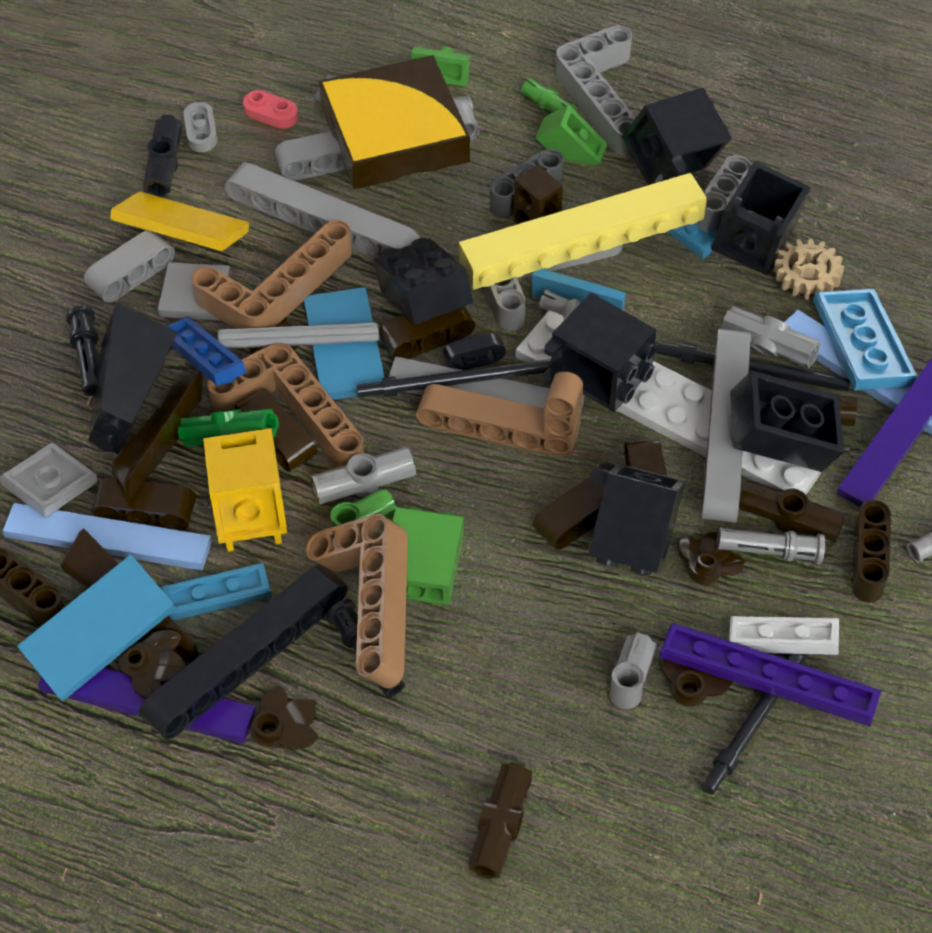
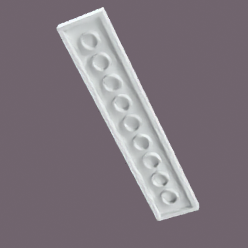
(678, 411)

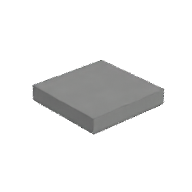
(177, 292)
(48, 479)

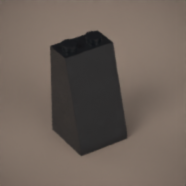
(127, 370)

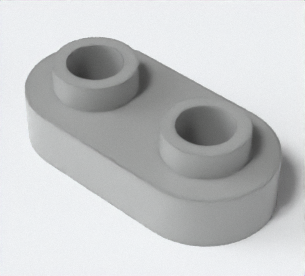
(200, 127)

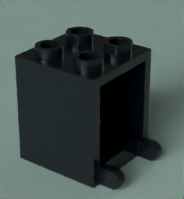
(676, 136)
(751, 237)
(604, 349)
(634, 517)

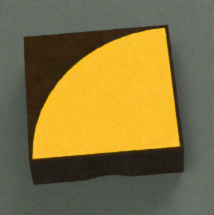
(394, 121)

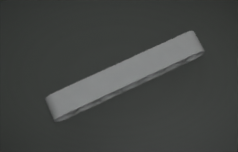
(322, 154)
(313, 209)
(723, 461)

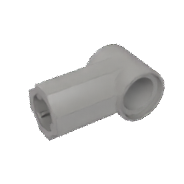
(631, 670)

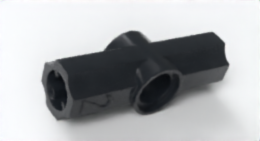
(162, 156)

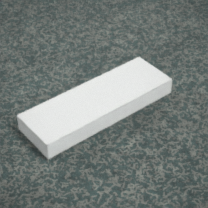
(786, 634)

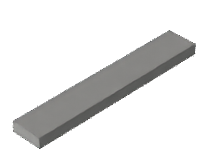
(498, 388)

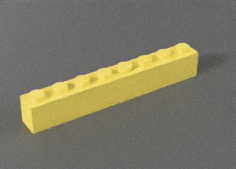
(582, 231)

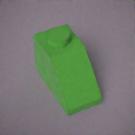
(571, 136)

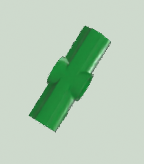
(226, 422)

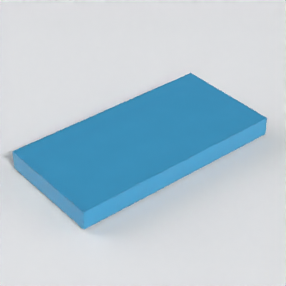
(864, 339)
(345, 364)
(96, 627)

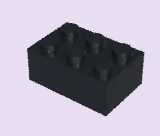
(423, 280)
(786, 421)

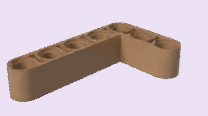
(282, 289)
(282, 370)
(508, 422)
(381, 553)

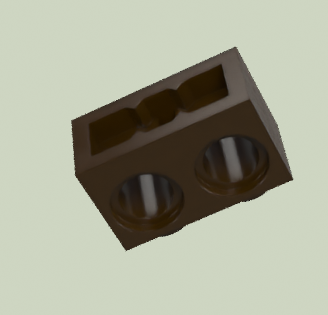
(536, 195)

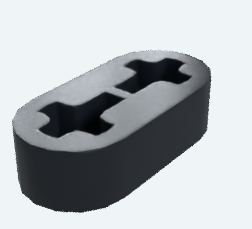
(474, 351)

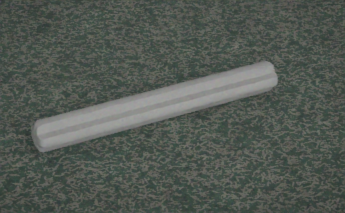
(299, 335)

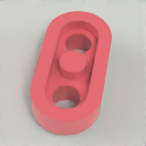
(270, 109)

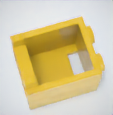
(244, 487)

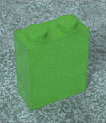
(432, 553)

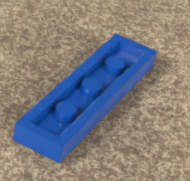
(206, 352)

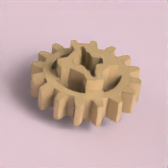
(808, 268)

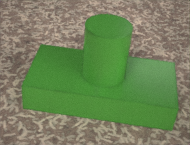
(452, 65)

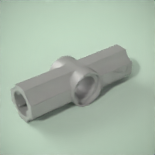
(773, 337)
(348, 480)

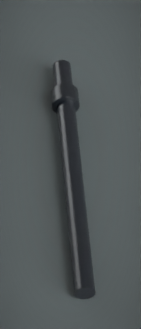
(690, 353)
(391, 386)
(727, 758)

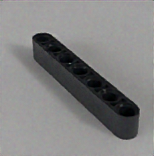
(242, 652)

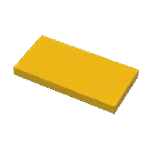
(180, 221)

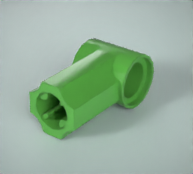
(376, 503)

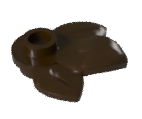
(706, 561)
(157, 664)
(701, 682)
(288, 718)

